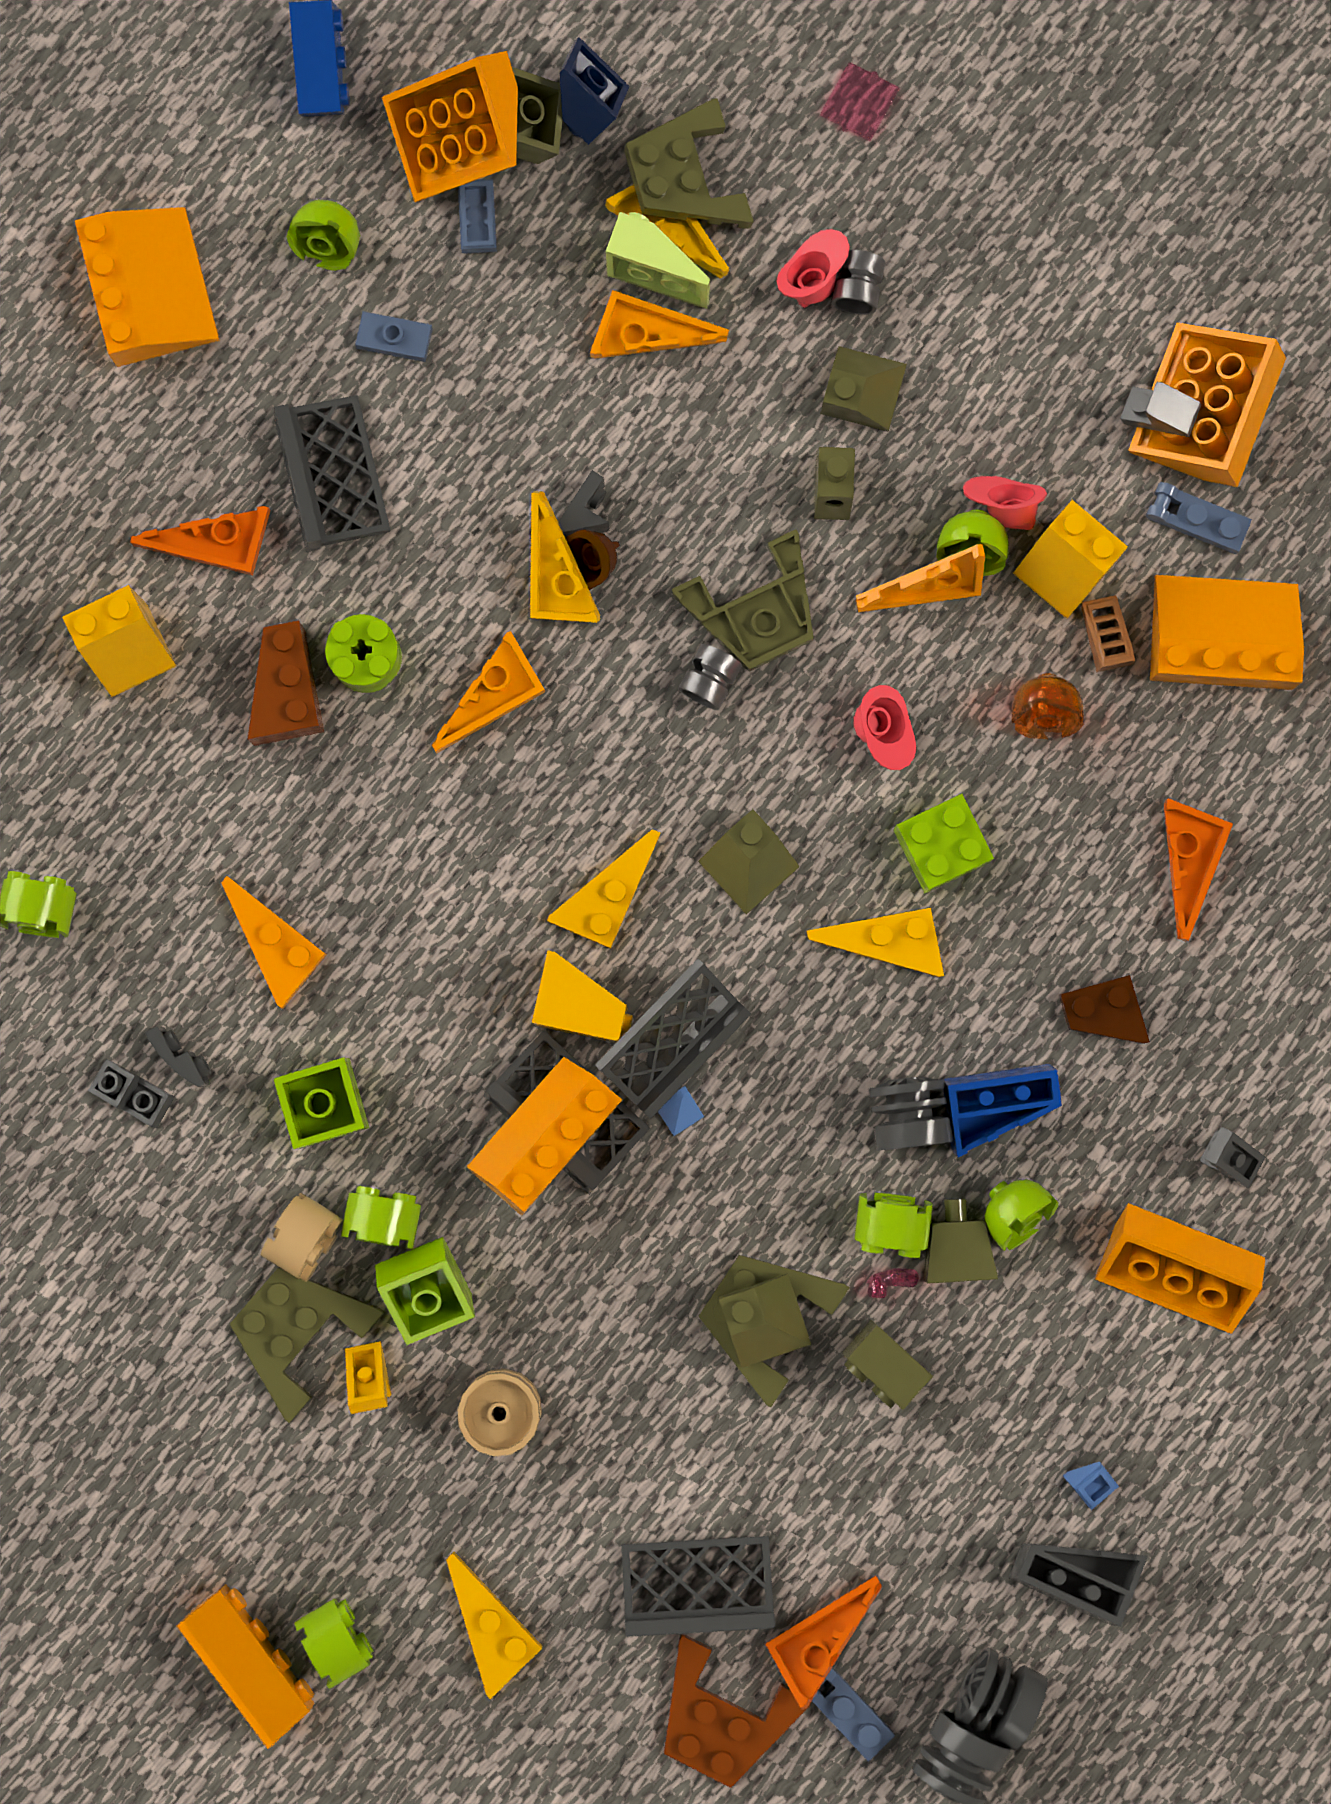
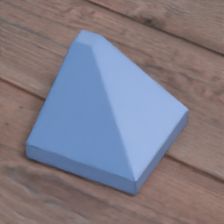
(680, 1111)
(1091, 1483)

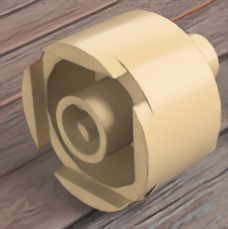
(301, 1237)

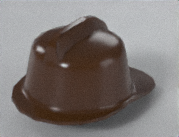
(594, 555)

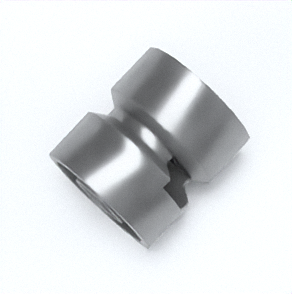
(857, 287)
(711, 674)

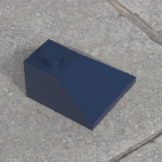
(589, 92)

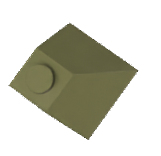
(863, 388)
(749, 861)
(764, 1320)

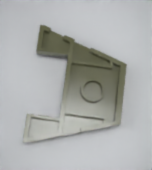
(670, 174)
(763, 621)
(748, 1272)
(283, 1321)

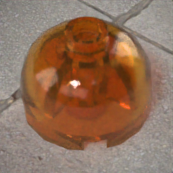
(1047, 705)

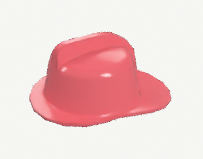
(813, 268)
(1007, 500)
(886, 727)

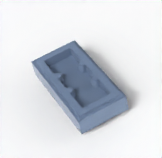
(477, 217)
(394, 336)

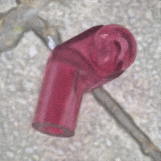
(893, 1277)

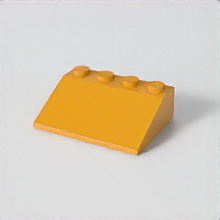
(456, 124)
(146, 283)
(1234, 383)
(1226, 632)

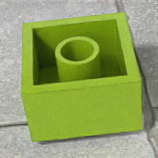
(943, 843)
(321, 1103)
(424, 1291)

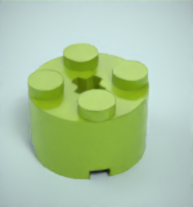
(347, 641)
(37, 906)
(381, 1218)
(893, 1223)
(334, 1643)

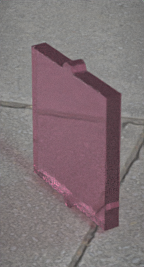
(859, 101)

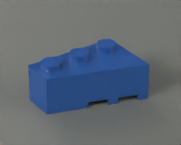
(318, 57)
(998, 1101)

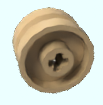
(500, 1435)

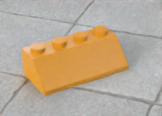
(544, 1134)
(1181, 1268)
(247, 1664)

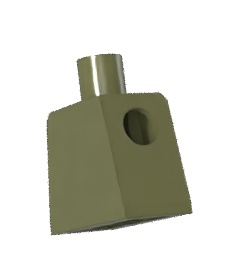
(834, 482)
(958, 1248)

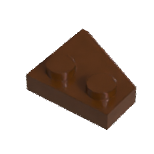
(1106, 1010)

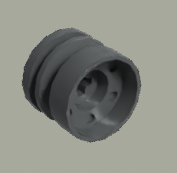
(910, 1114)
(1007, 1701)
(958, 1765)

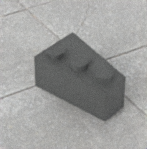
(1081, 1578)

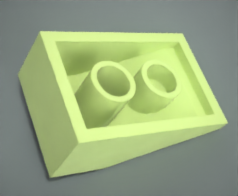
(649, 259)

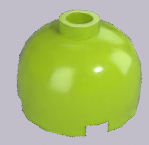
(324, 233)
(972, 529)
(1016, 1211)

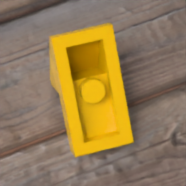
(366, 1378)

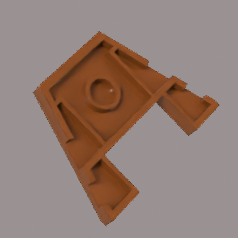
(714, 1732)

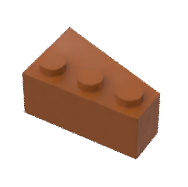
(285, 687)

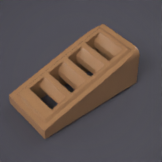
(1101, 661)

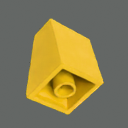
(1070, 559)
(119, 640)
(578, 1004)

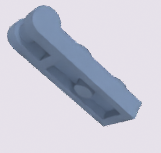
(1199, 518)
(853, 1716)

